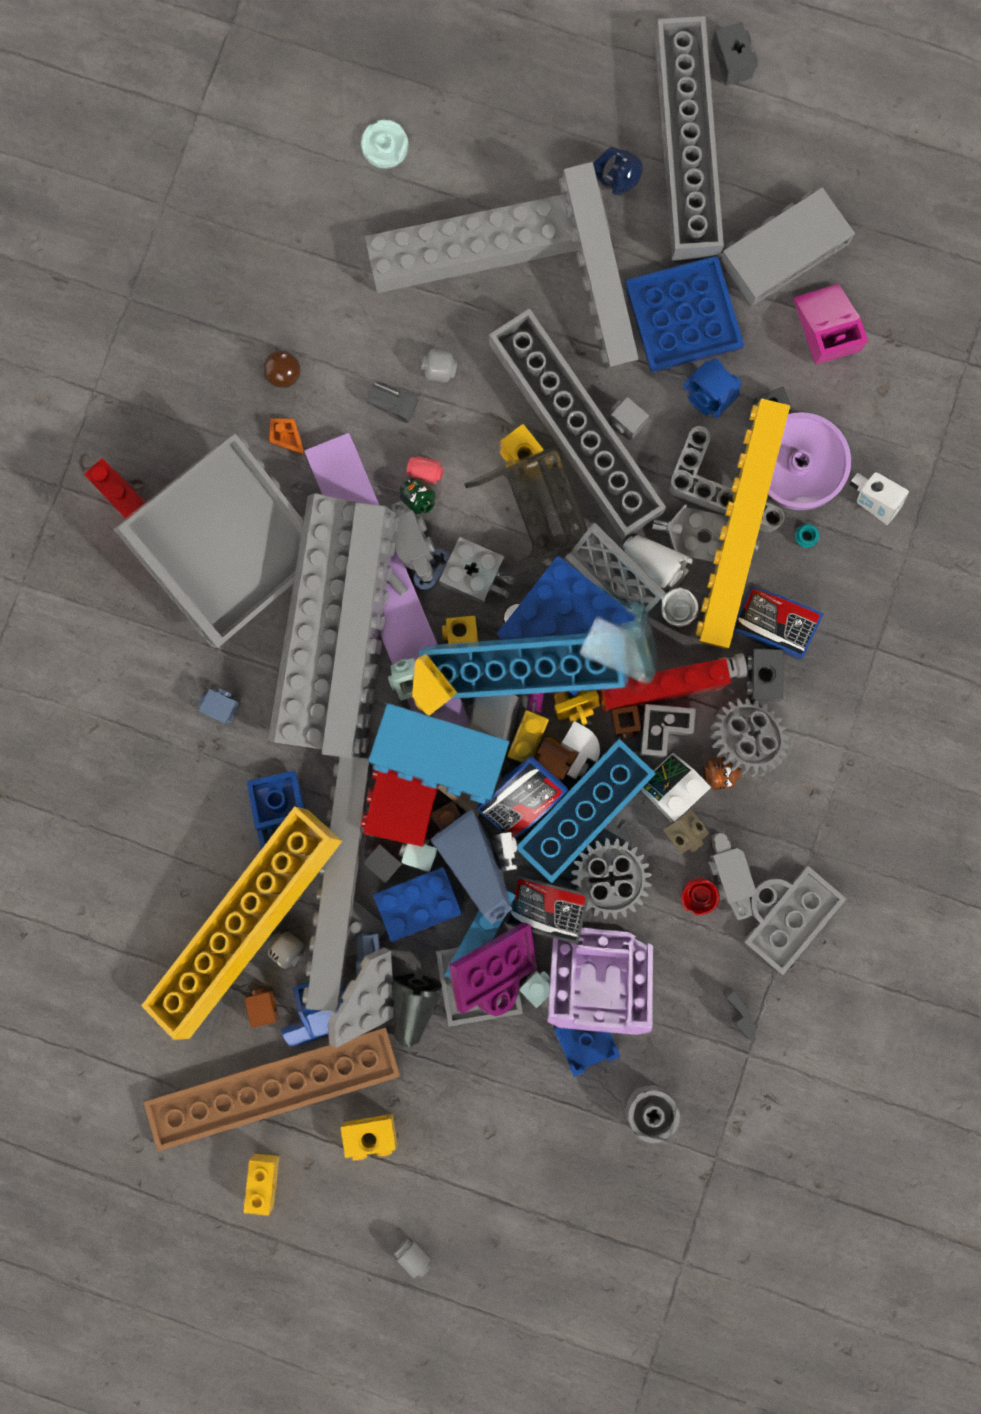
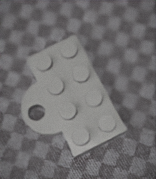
(791, 917)

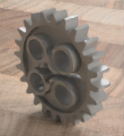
(749, 737)
(608, 855)

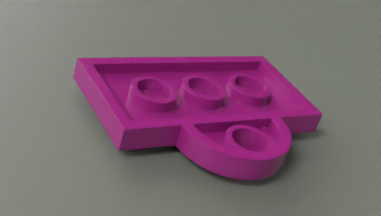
(494, 972)

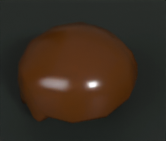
(281, 369)

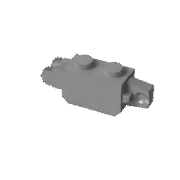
(411, 542)
(732, 875)

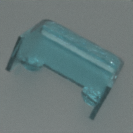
(624, 647)

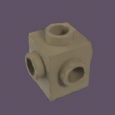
(686, 832)

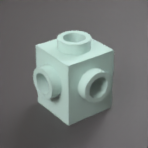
(402, 678)

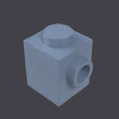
(218, 705)

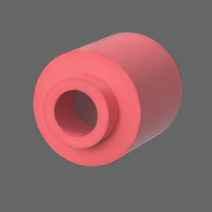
(425, 468)

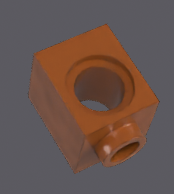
(261, 1007)

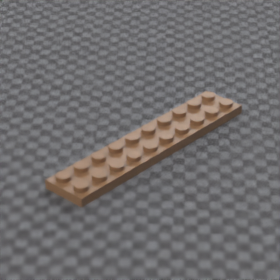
(271, 1089)

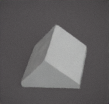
(496, 716)

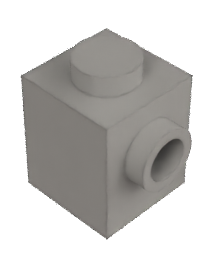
(627, 418)

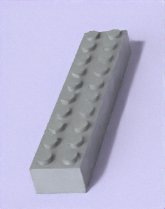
(688, 138)
(471, 243)
(576, 424)
(313, 624)
(360, 631)

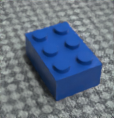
(418, 904)

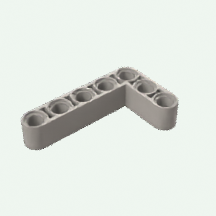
(715, 490)

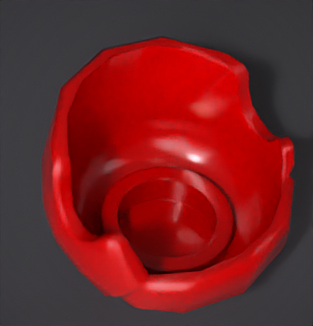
(699, 896)

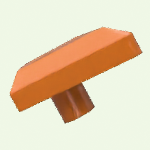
(285, 435)

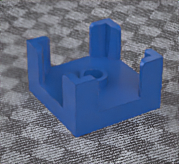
(585, 1047)

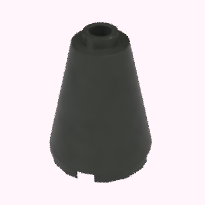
(413, 1006)

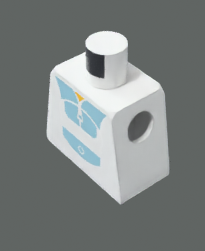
(879, 496)

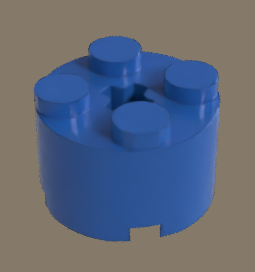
(712, 388)

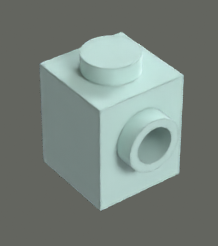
(418, 856)
(536, 987)

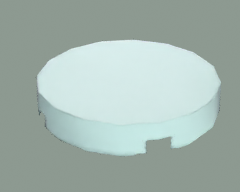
(384, 144)

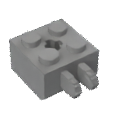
(479, 585)

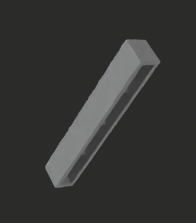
(599, 265)

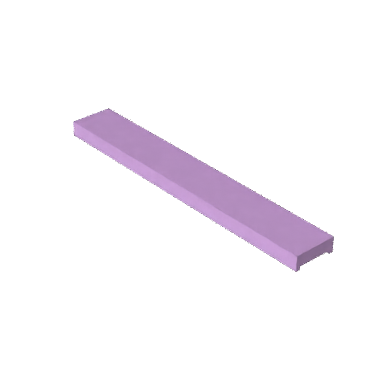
(406, 626)

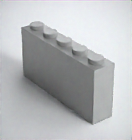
(786, 246)

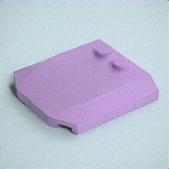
(602, 983)

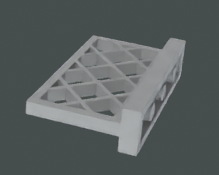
(591, 568)

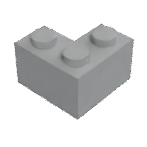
(659, 722)

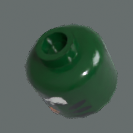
(417, 496)

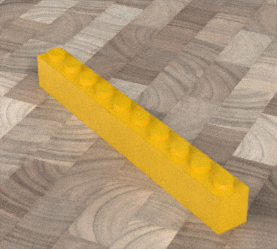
(743, 523)

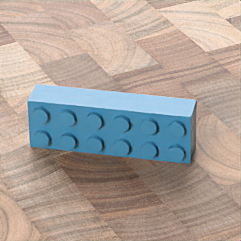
(585, 810)

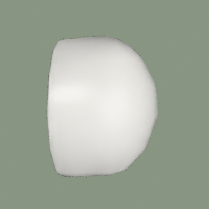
(679, 607)

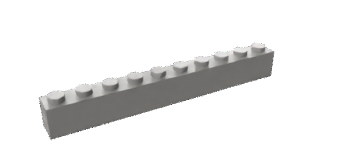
(338, 886)

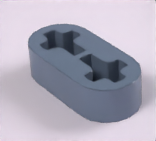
(437, 571)

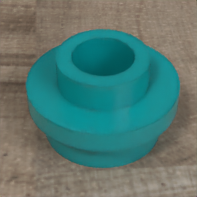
(811, 530)

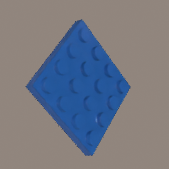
(684, 314)
(562, 605)

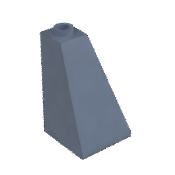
(473, 860)

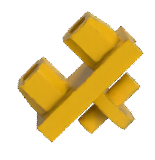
(576, 708)

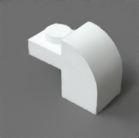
(586, 744)

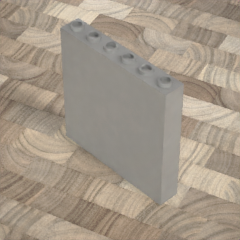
(218, 539)

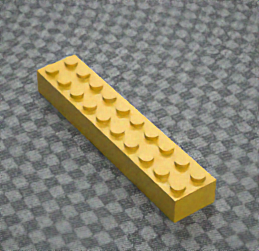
(241, 923)

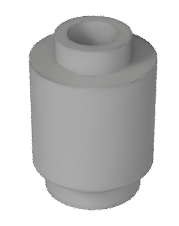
(412, 1258)

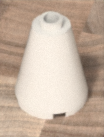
(659, 562)

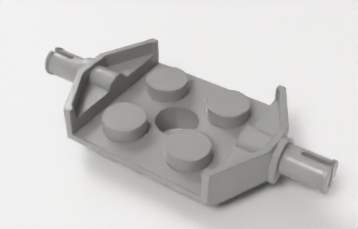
(684, 532)

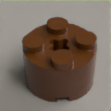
(554, 756)

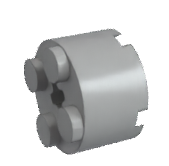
(660, 1125)

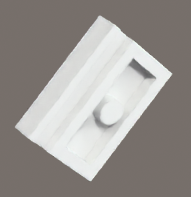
(504, 849)

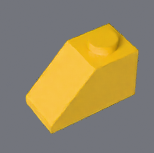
(430, 686)

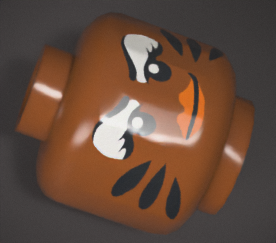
(719, 775)

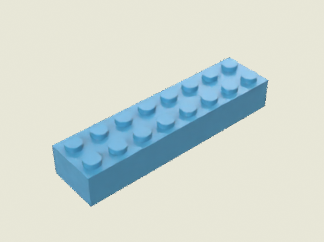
(521, 666)

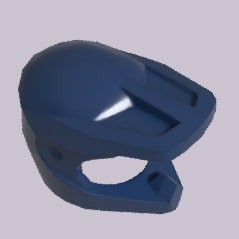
(624, 172)

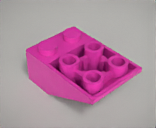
(830, 324)

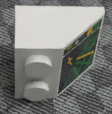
(675, 787)

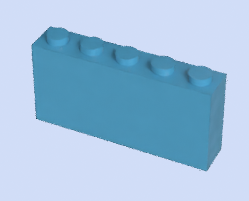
(438, 753)

